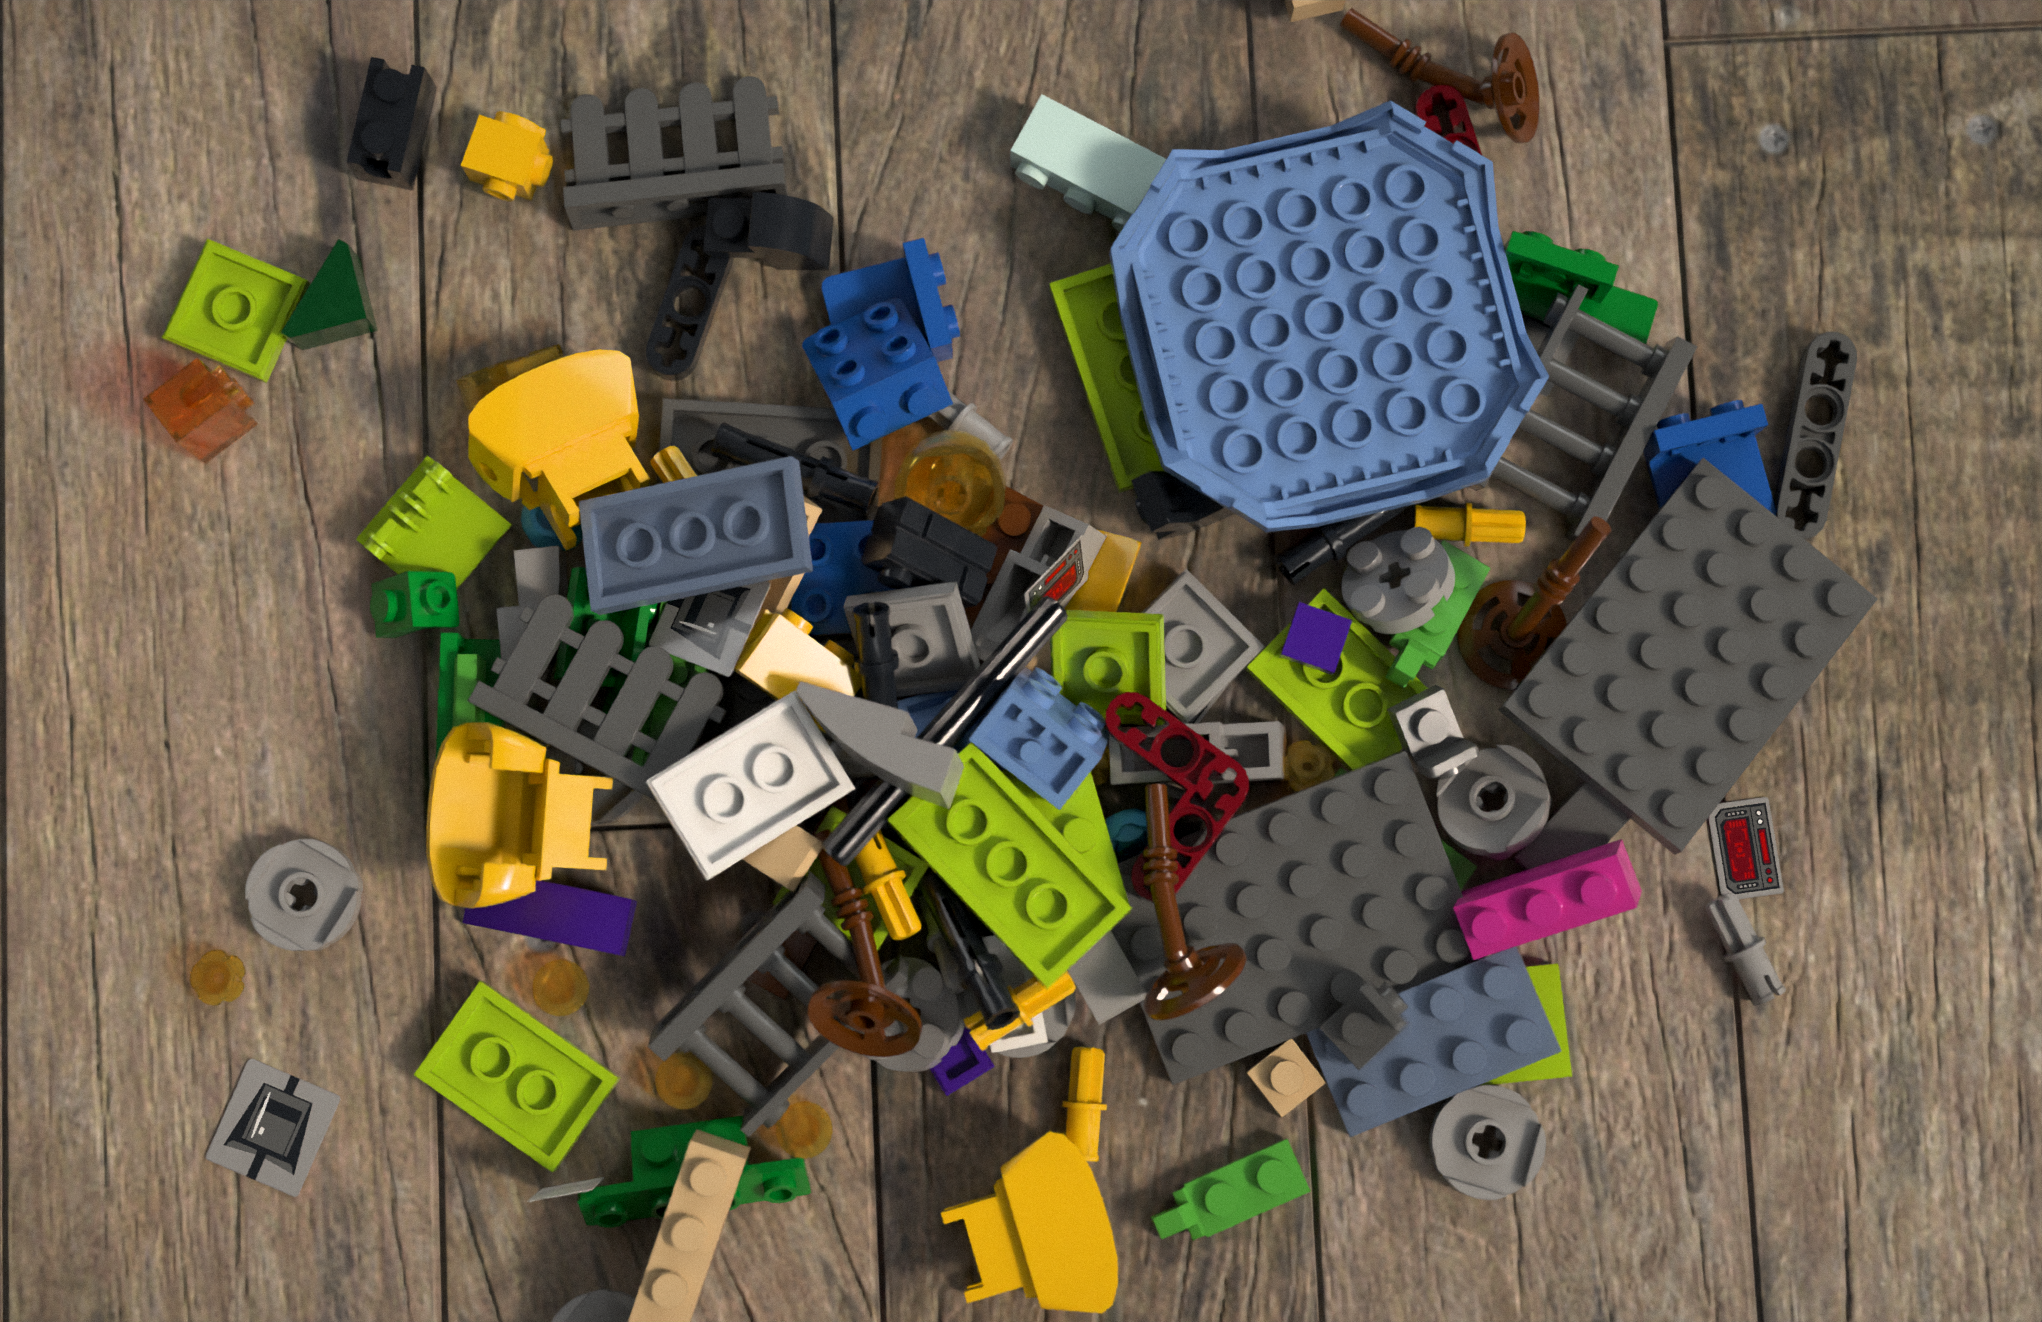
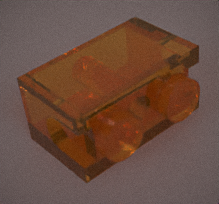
(202, 409)

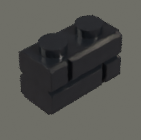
(923, 548)

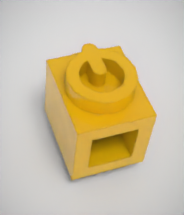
(507, 156)

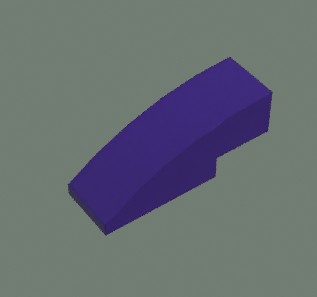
(563, 917)

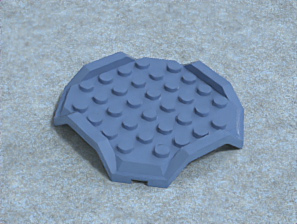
(1325, 321)

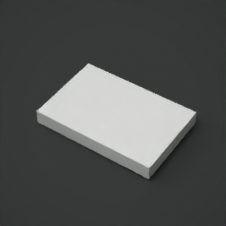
(750, 785)

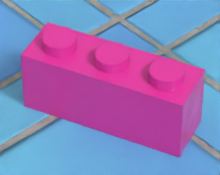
(1548, 899)

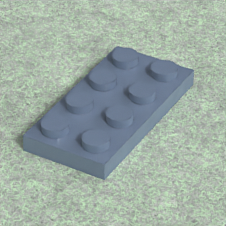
(695, 535)
(1460, 1035)

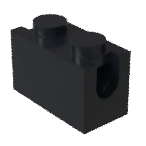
(391, 124)

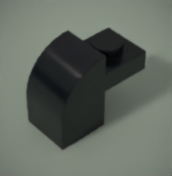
(772, 227)
(1173, 506)

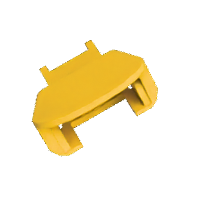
(567, 427)
(500, 818)
(1043, 1231)

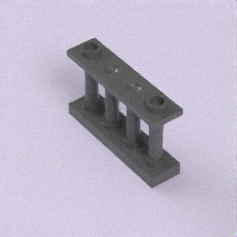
(1634, 413)
(723, 990)

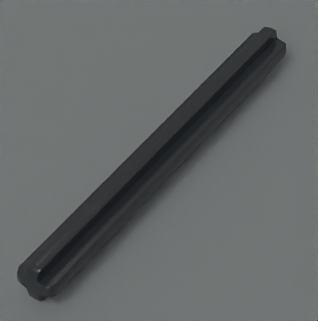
(951, 724)

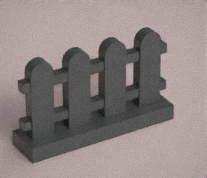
(673, 187)
(580, 684)

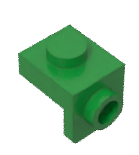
(414, 603)

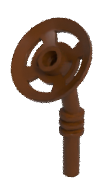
(1505, 90)
(1525, 620)
(1183, 964)
(866, 1003)

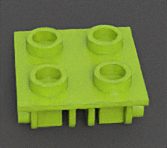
(433, 525)

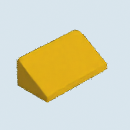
(1107, 575)

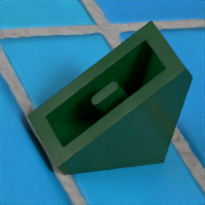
(334, 303)

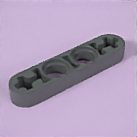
(1821, 439)

